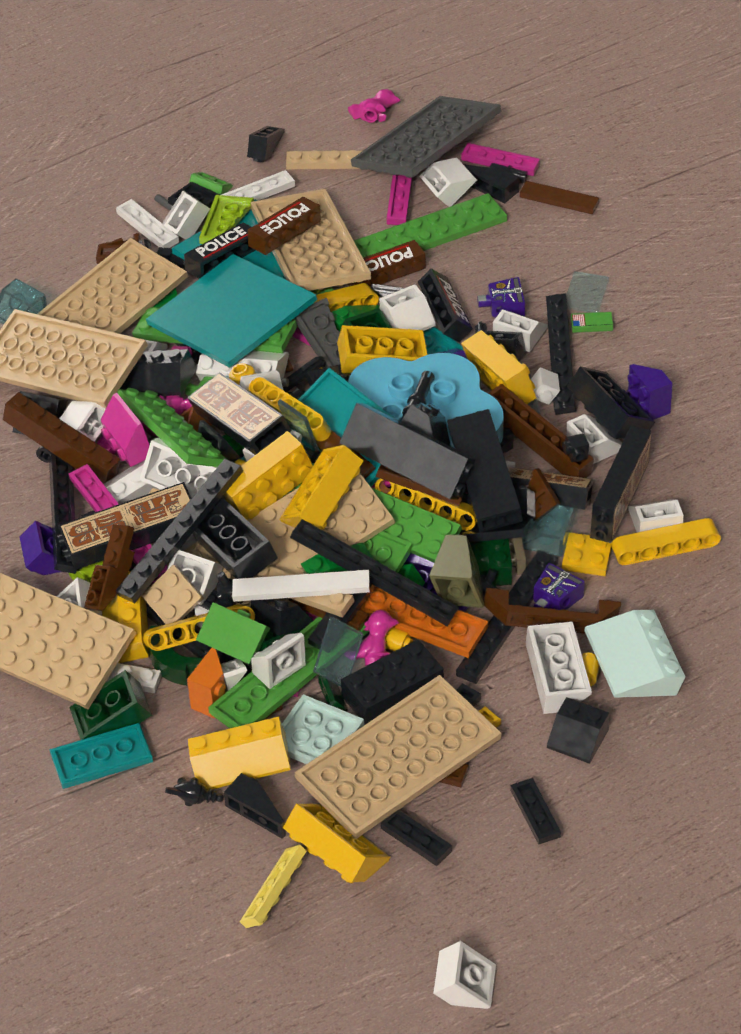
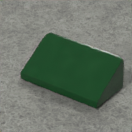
(332, 693)

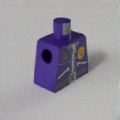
(504, 295)
(557, 589)

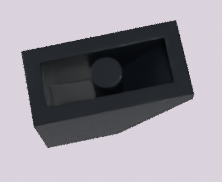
(511, 341)

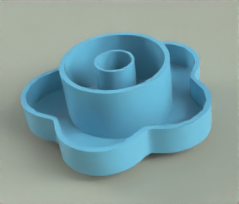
(453, 391)

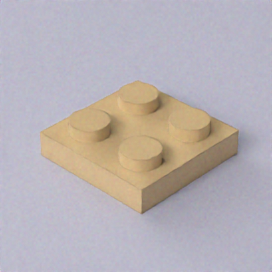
(172, 596)

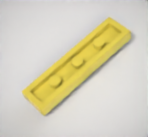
(272, 887)

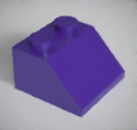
(38, 548)

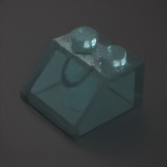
(20, 297)
(550, 532)

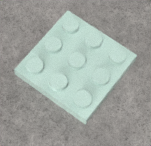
(316, 727)

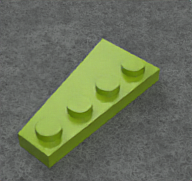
(224, 215)

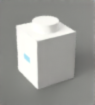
(546, 385)

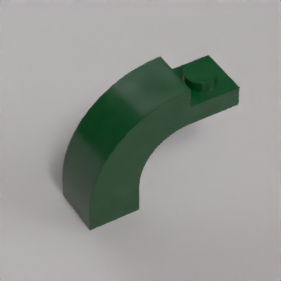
(172, 665)

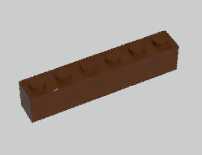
(538, 434)
(59, 437)

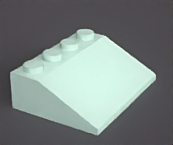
(636, 655)

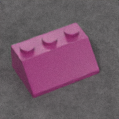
(124, 432)

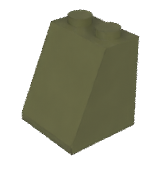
(457, 573)

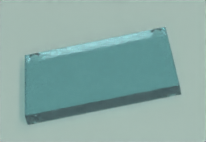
(586, 292)
(298, 423)
(337, 651)

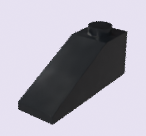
(263, 142)
(497, 182)
(251, 801)

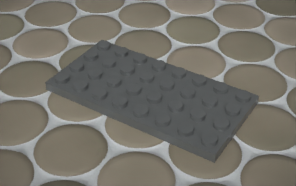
(425, 136)

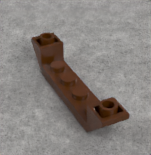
(497, 602)

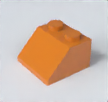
(206, 683)

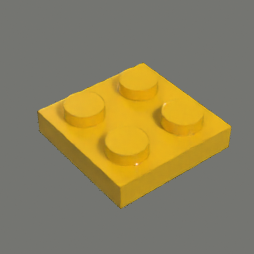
(586, 555)

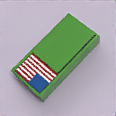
(591, 322)

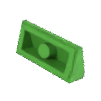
(210, 182)

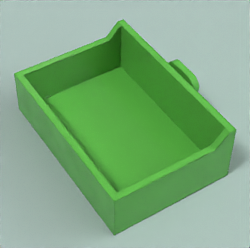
(232, 633)

